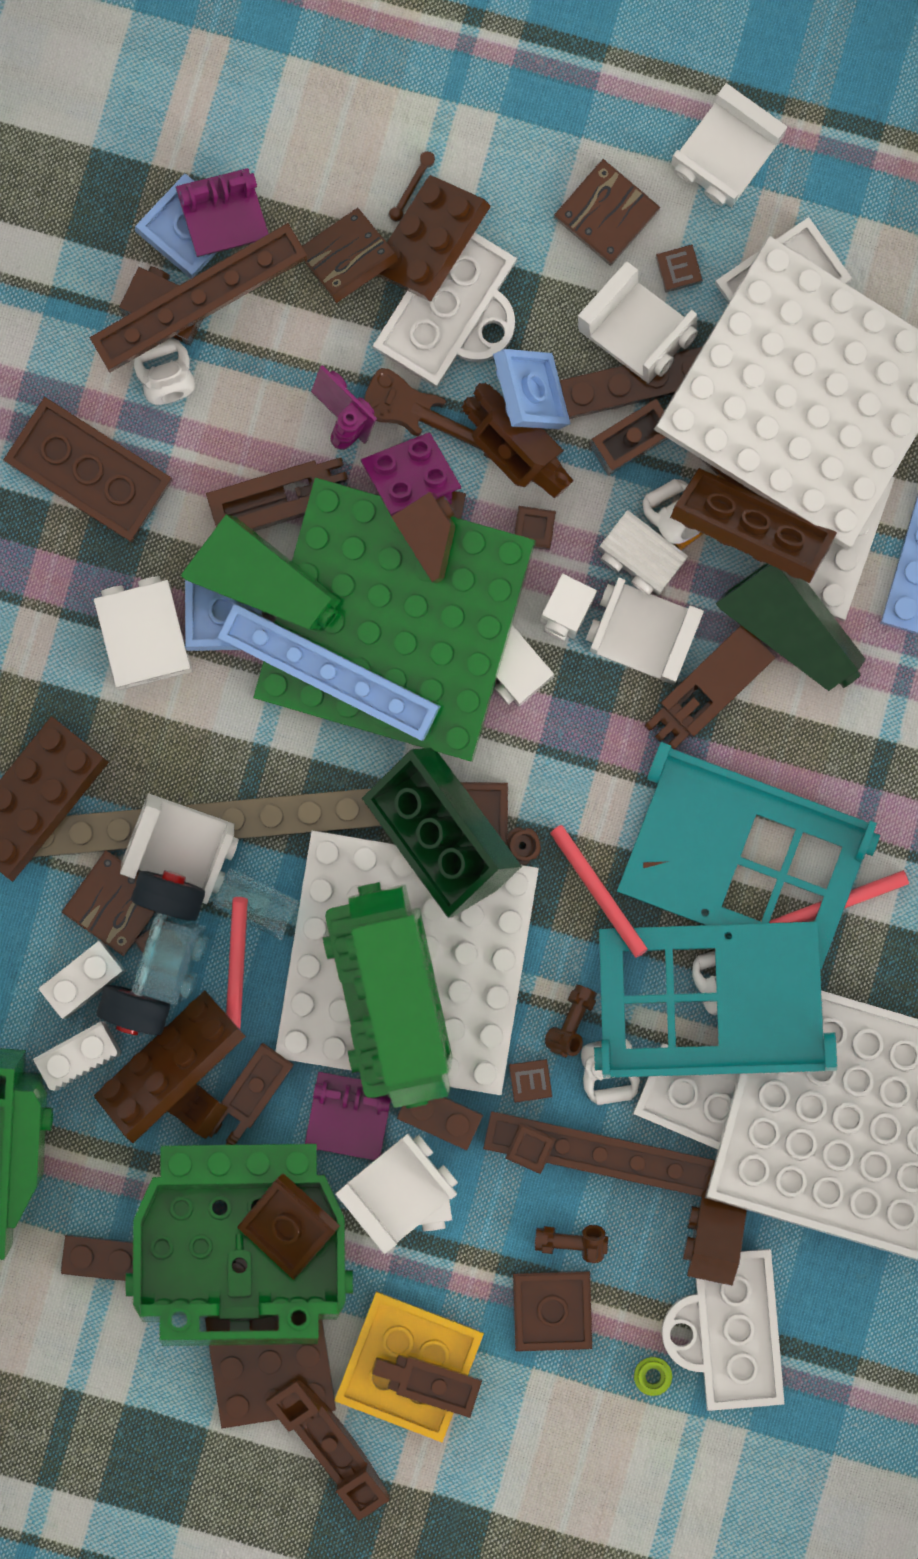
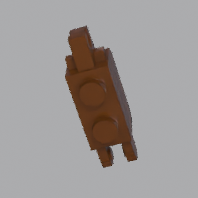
(520, 452)

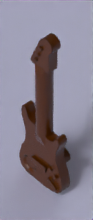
(400, 404)

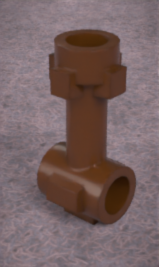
(565, 1040)
(592, 1242)

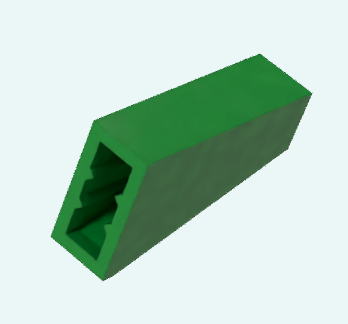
(257, 574)

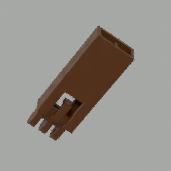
(263, 499)
(719, 678)

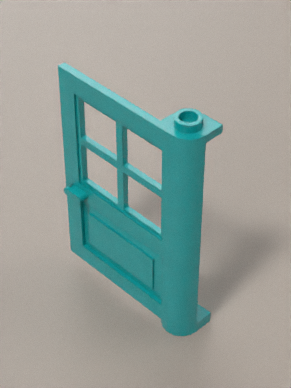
(701, 827)
(763, 998)

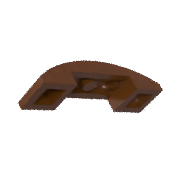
(332, 1446)

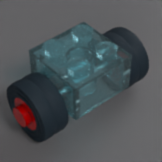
(167, 959)

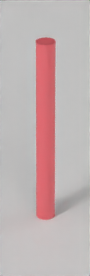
(598, 891)
(856, 896)
(236, 959)

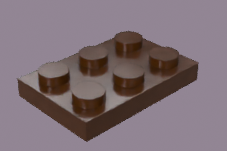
(433, 236)

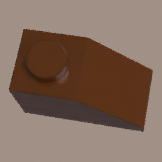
(428, 532)

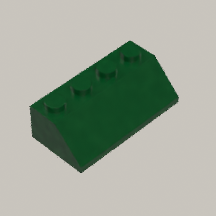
(441, 831)

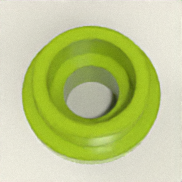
(658, 1387)

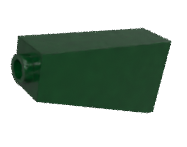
(794, 624)

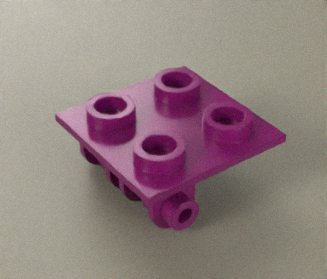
(222, 212)
(353, 414)
(410, 472)
(347, 1119)

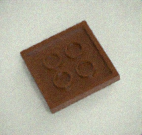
(255, 1372)

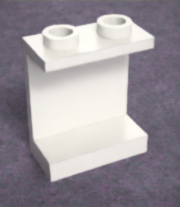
(728, 146)
(636, 325)
(644, 631)
(142, 633)
(180, 842)
(397, 1191)

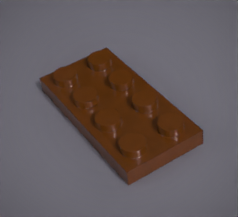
(88, 469)
(753, 525)
(42, 791)
(169, 1066)

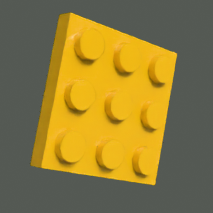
(405, 1330)

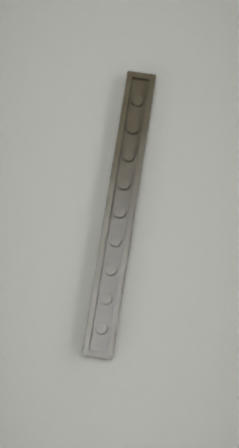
(250, 817)

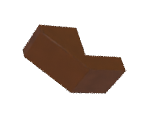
(198, 1110)

